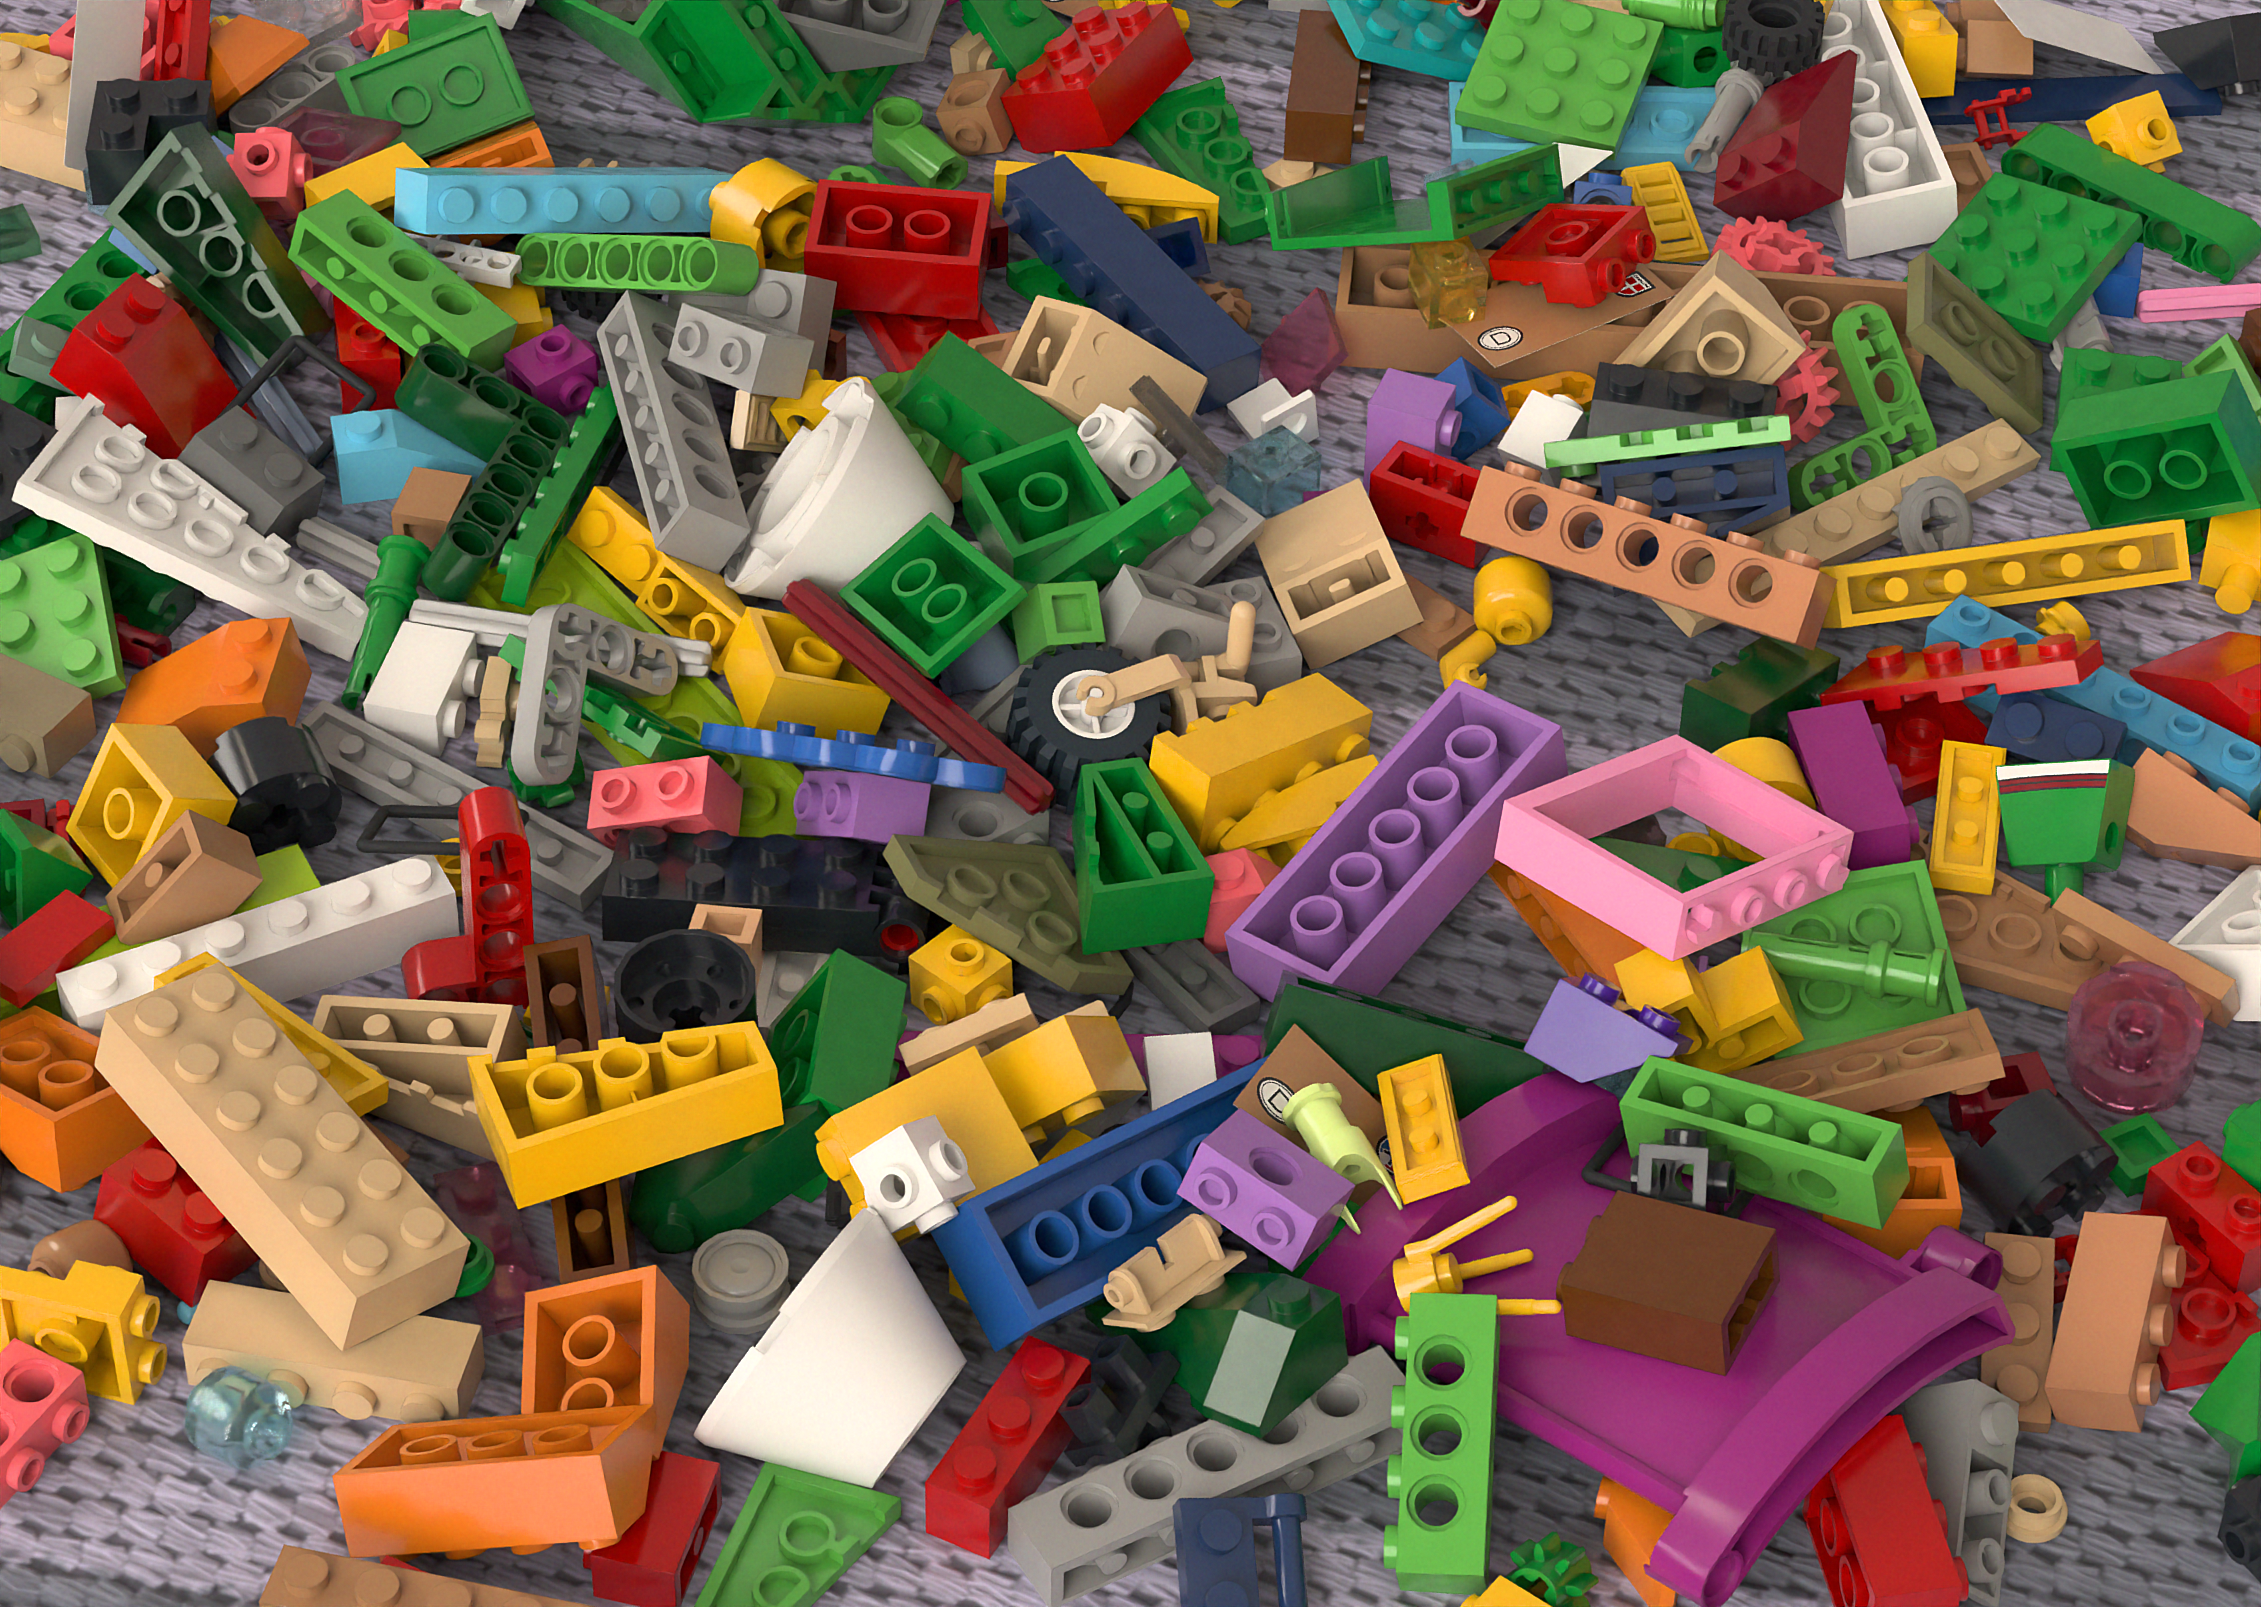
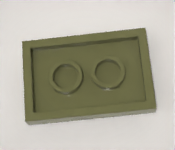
(1974, 344)

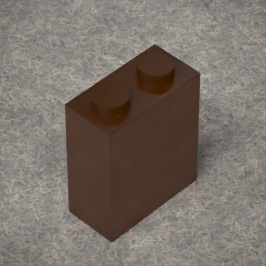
(1669, 1282)

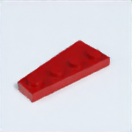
(1957, 673)

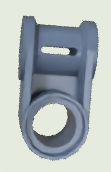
(981, 665)

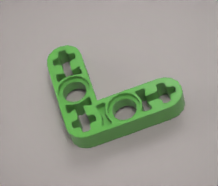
(1885, 421)

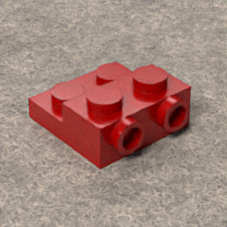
(1577, 251)

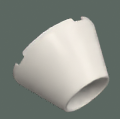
(836, 500)
(841, 1366)

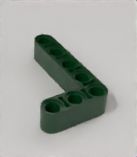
(501, 428)

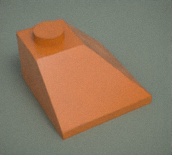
(246, 56)

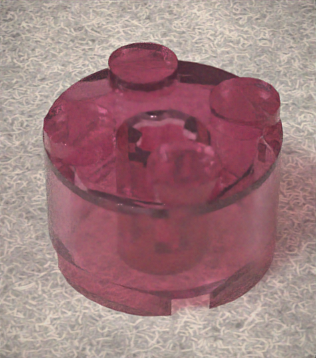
(2125, 1074)

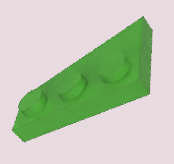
(795, 1539)

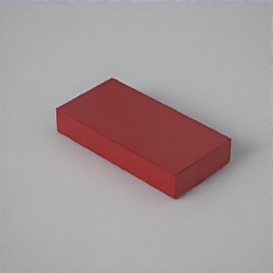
(50, 944)

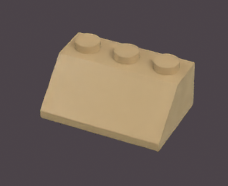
(1719, 328)

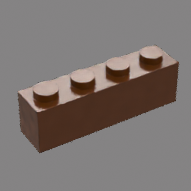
(1325, 93)

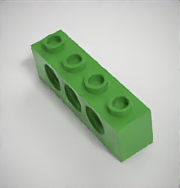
(397, 282)
(1778, 1140)
(1456, 1554)

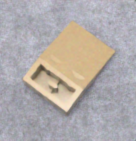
(1085, 359)
(1336, 575)

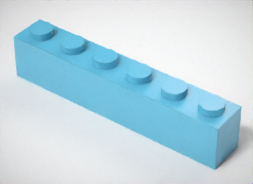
(554, 199)

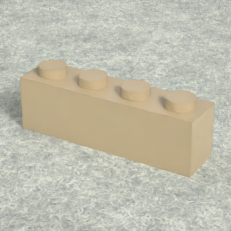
(406, 1373)

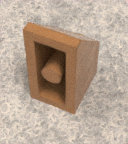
(184, 881)

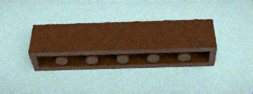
(571, 1013)

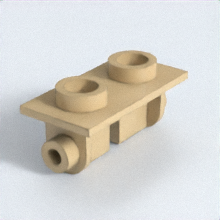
(1151, 1291)

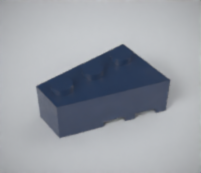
(1726, 490)

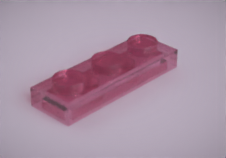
(482, 1205)

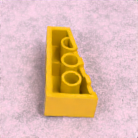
(1256, 752)

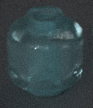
(238, 1417)

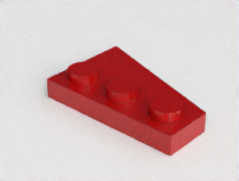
(2207, 1320)

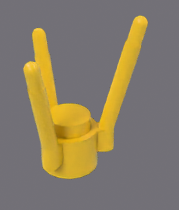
(1430, 1272)

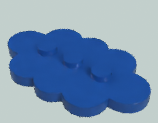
(853, 753)

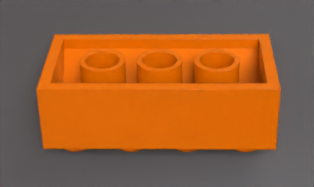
(498, 1483)

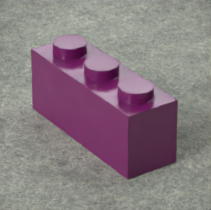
(1852, 783)

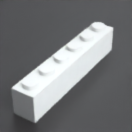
(287, 944)

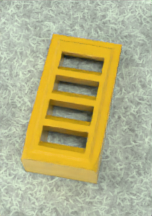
(1668, 211)

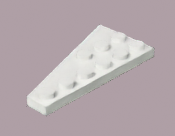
(182, 527)

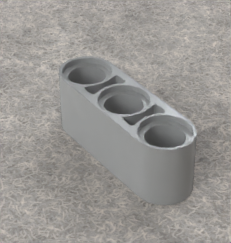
(303, 83)

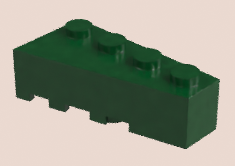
(217, 248)

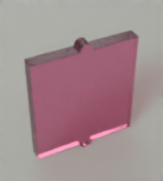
(1304, 346)

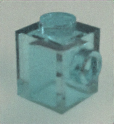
(1274, 472)

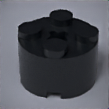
(279, 784)
(2037, 1166)

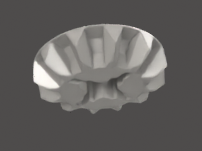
(1928, 499)

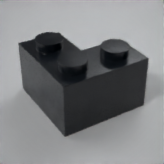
(132, 120)

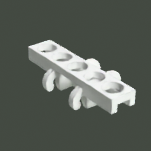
(472, 260)

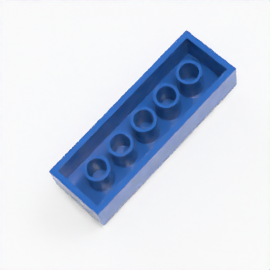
(1058, 1230)

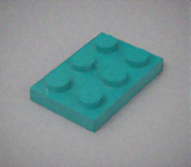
(1411, 35)

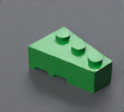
(1134, 862)

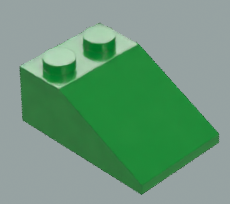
(931, 596)

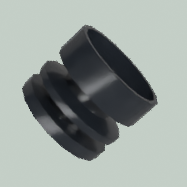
(682, 984)

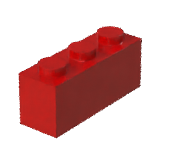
(1004, 1448)

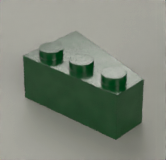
(1755, 693)

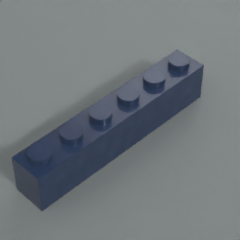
(1128, 276)

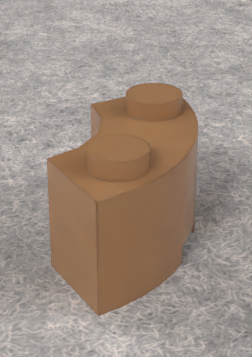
(1988, 41)

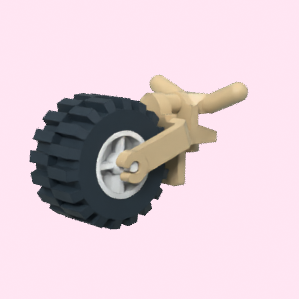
(1109, 708)

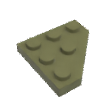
(1010, 899)

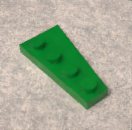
(1012, 29)

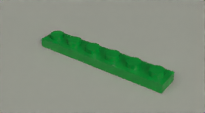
(559, 497)

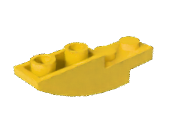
(1138, 190)
(669, 590)
(1291, 817)

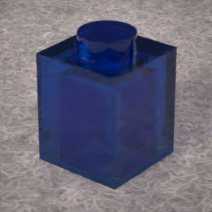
(1182, 243)

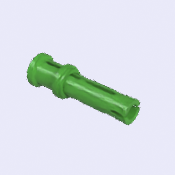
(1875, 967)

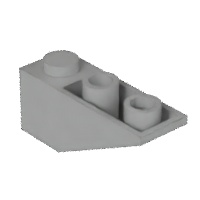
(1970, 1459)

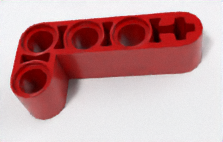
(497, 912)

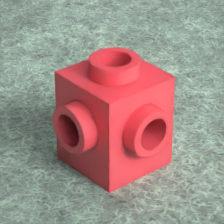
(272, 170)

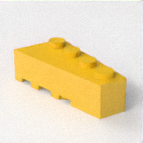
(622, 1107)

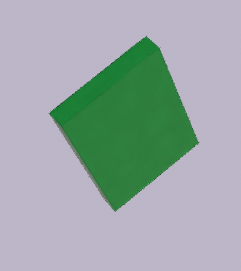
(441, 88)

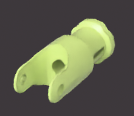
(1334, 1141)

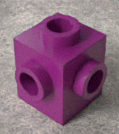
(555, 369)

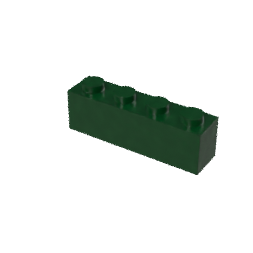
(1378, 1035)

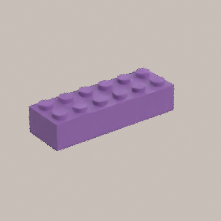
(1398, 848)

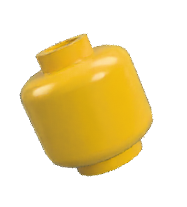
(1513, 597)

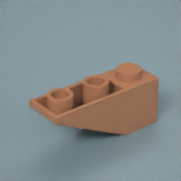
(2187, 821)

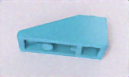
(381, 448)

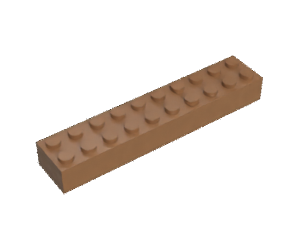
(1387, 330)

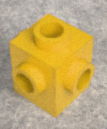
(2137, 131)
(957, 976)

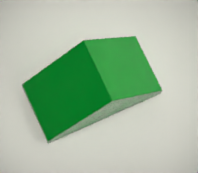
(34, 868)

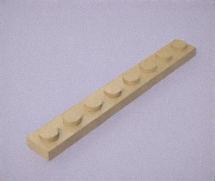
(1863, 515)

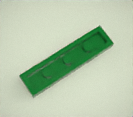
(1123, 537)

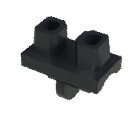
(1127, 1409)

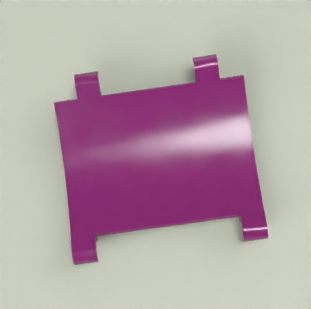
(1718, 1452)

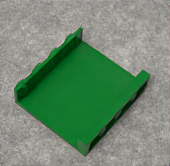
(1358, 206)

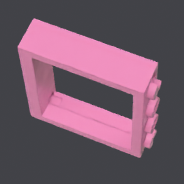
(1550, 826)

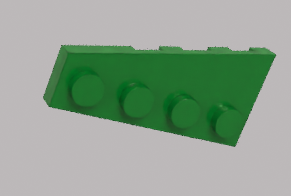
(1199, 140)
(623, 717)

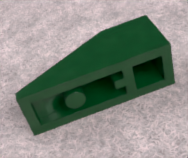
(726, 1185)

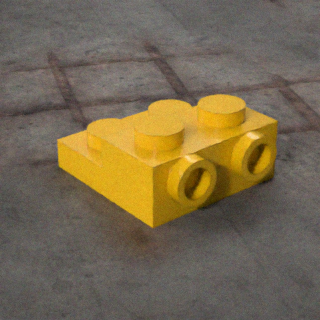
(89, 1320)

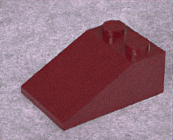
(1790, 146)

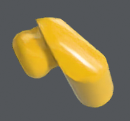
(1465, 658)

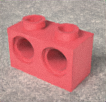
(668, 795)
(39, 1410)

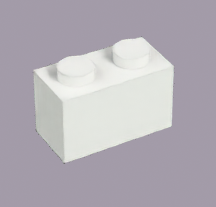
(425, 686)

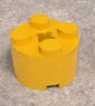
(767, 210)

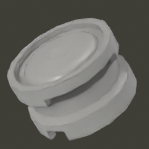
(740, 1281)

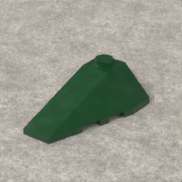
(1248, 1347)

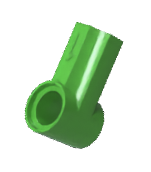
(907, 143)

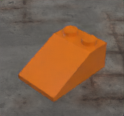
(222, 681)
(55, 1106)
(606, 1345)

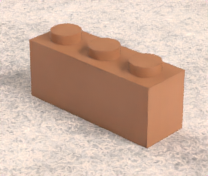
(2114, 1322)

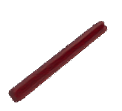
(915, 693)

